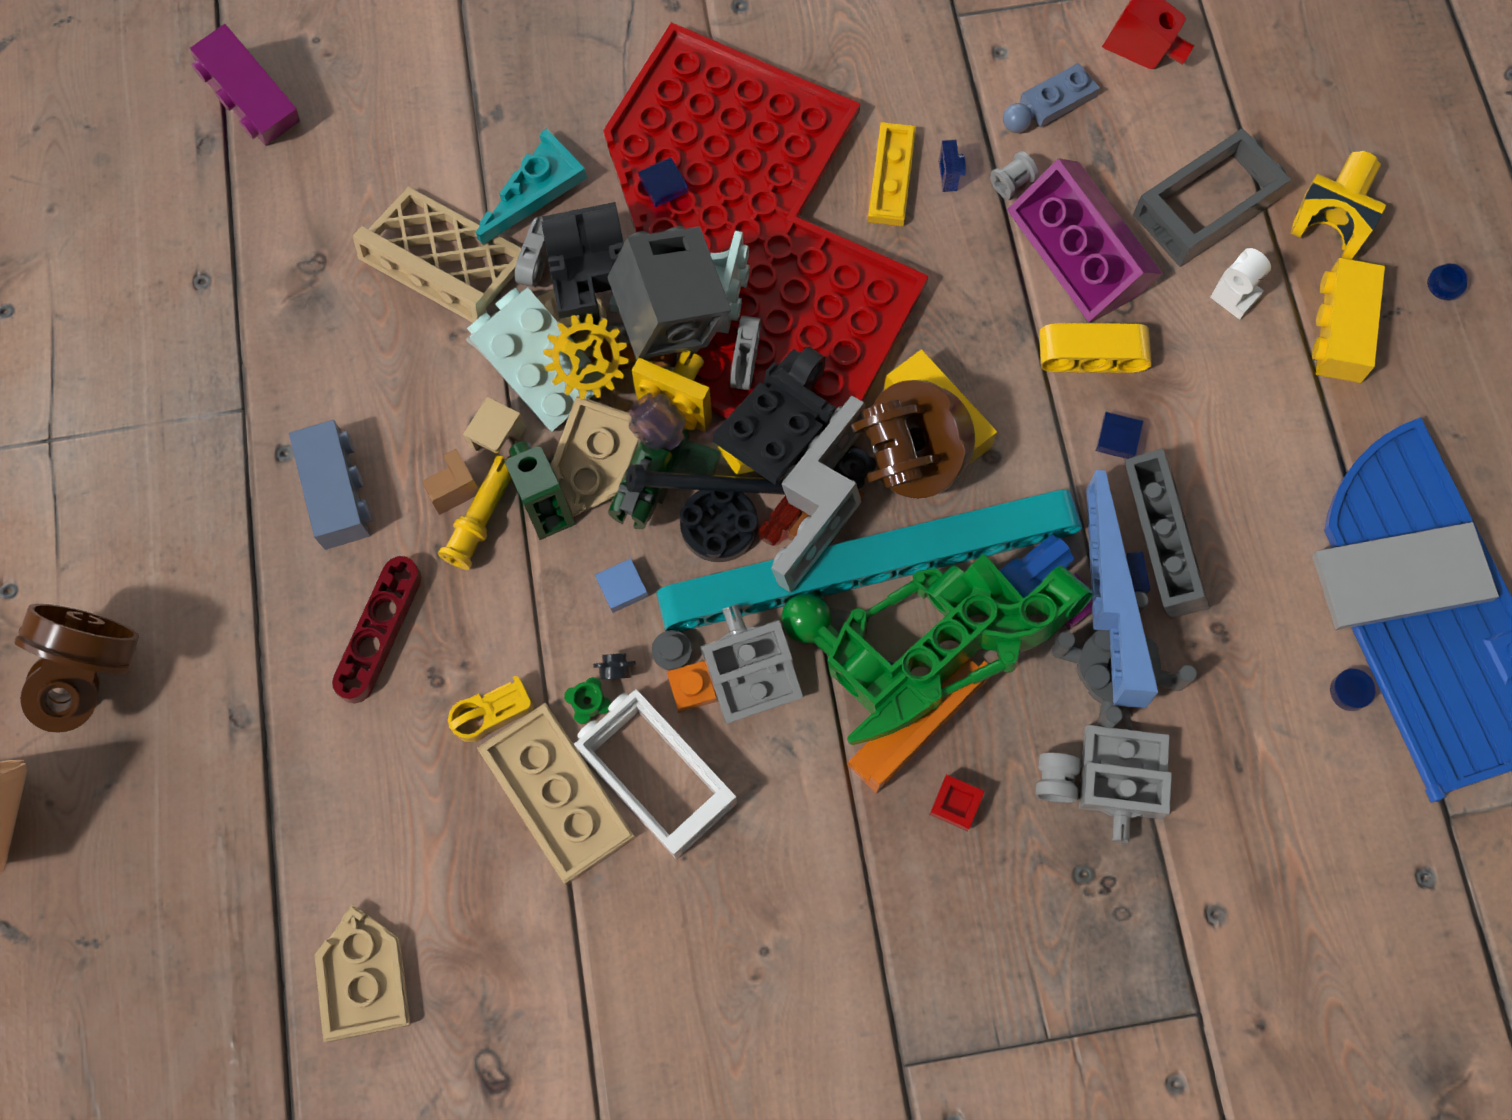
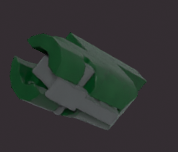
(642, 504)

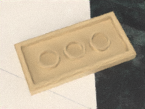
(555, 793)

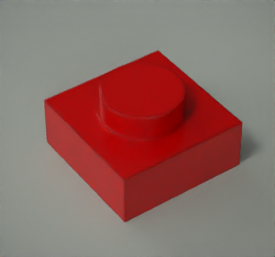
(956, 803)

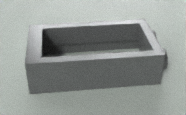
(1173, 233)

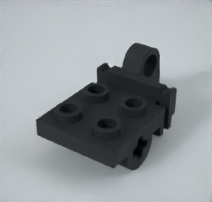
(581, 255)
(778, 417)

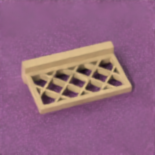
(419, 272)

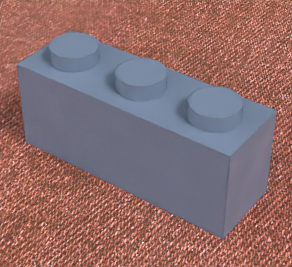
(330, 484)

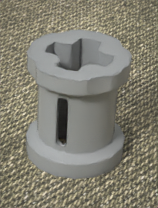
(1014, 175)

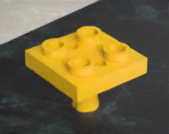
(689, 396)

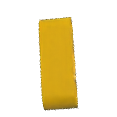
(1095, 348)

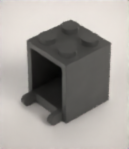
(668, 292)

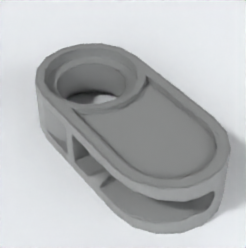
(532, 256)
(745, 353)

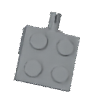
(750, 668)
(1125, 776)

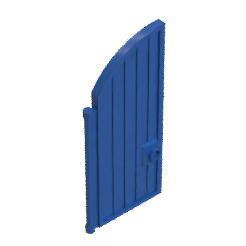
(1438, 670)

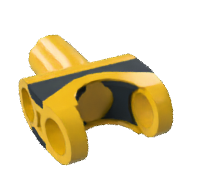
(1343, 203)

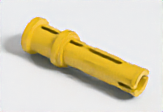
(471, 527)

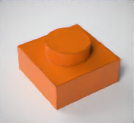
(691, 686)

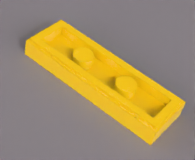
(891, 174)

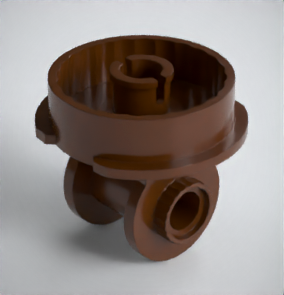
(896, 433)
(72, 652)

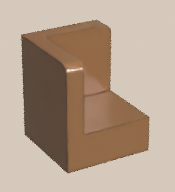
(450, 485)

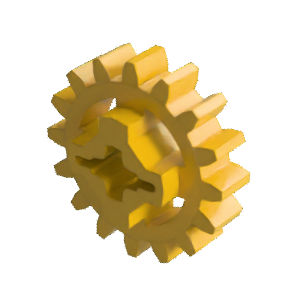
(608, 368)

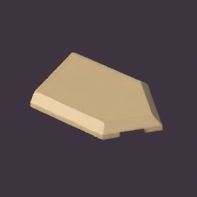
(593, 454)
(360, 979)

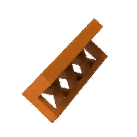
(883, 758)

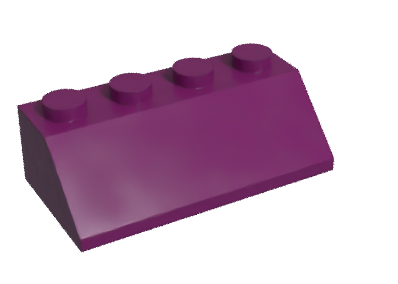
(1083, 240)

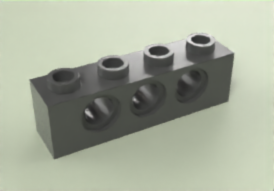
(1166, 534)

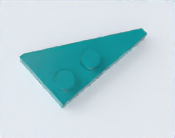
(536, 183)

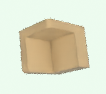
(493, 426)

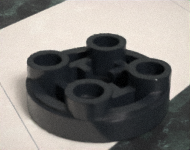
(718, 524)

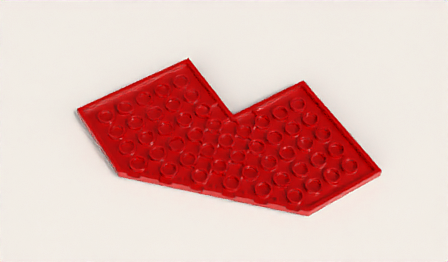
(751, 159)

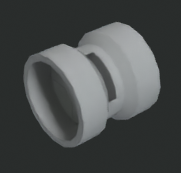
(1057, 778)

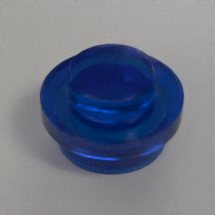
(1447, 281)

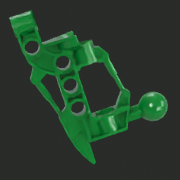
(892, 691)

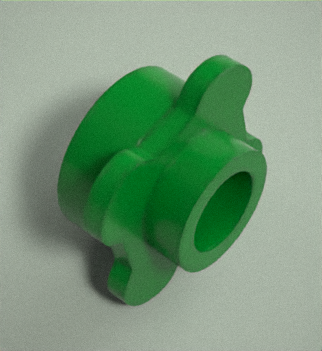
(577, 695)

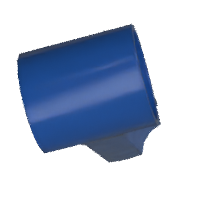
(1032, 569)

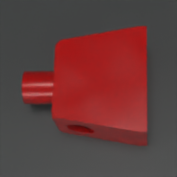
(1148, 33)

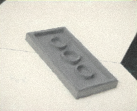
(1404, 576)

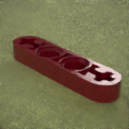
(370, 626)

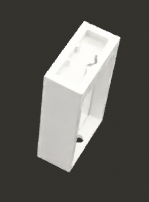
(692, 829)

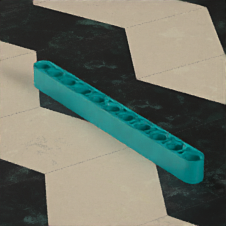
(874, 559)

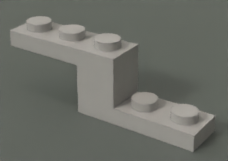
(819, 493)

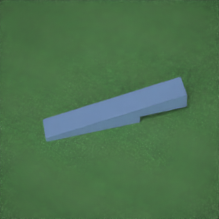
(1115, 600)

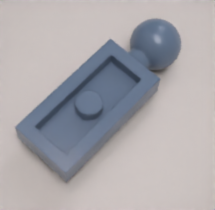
(1051, 99)

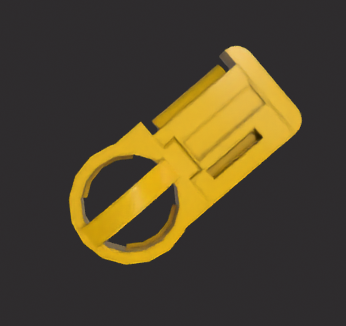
(498, 707)

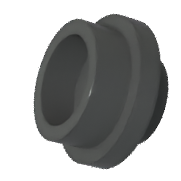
(671, 650)

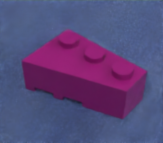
(243, 85)

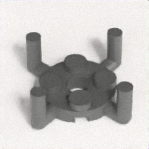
(1096, 675)

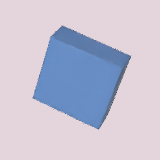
(621, 585)

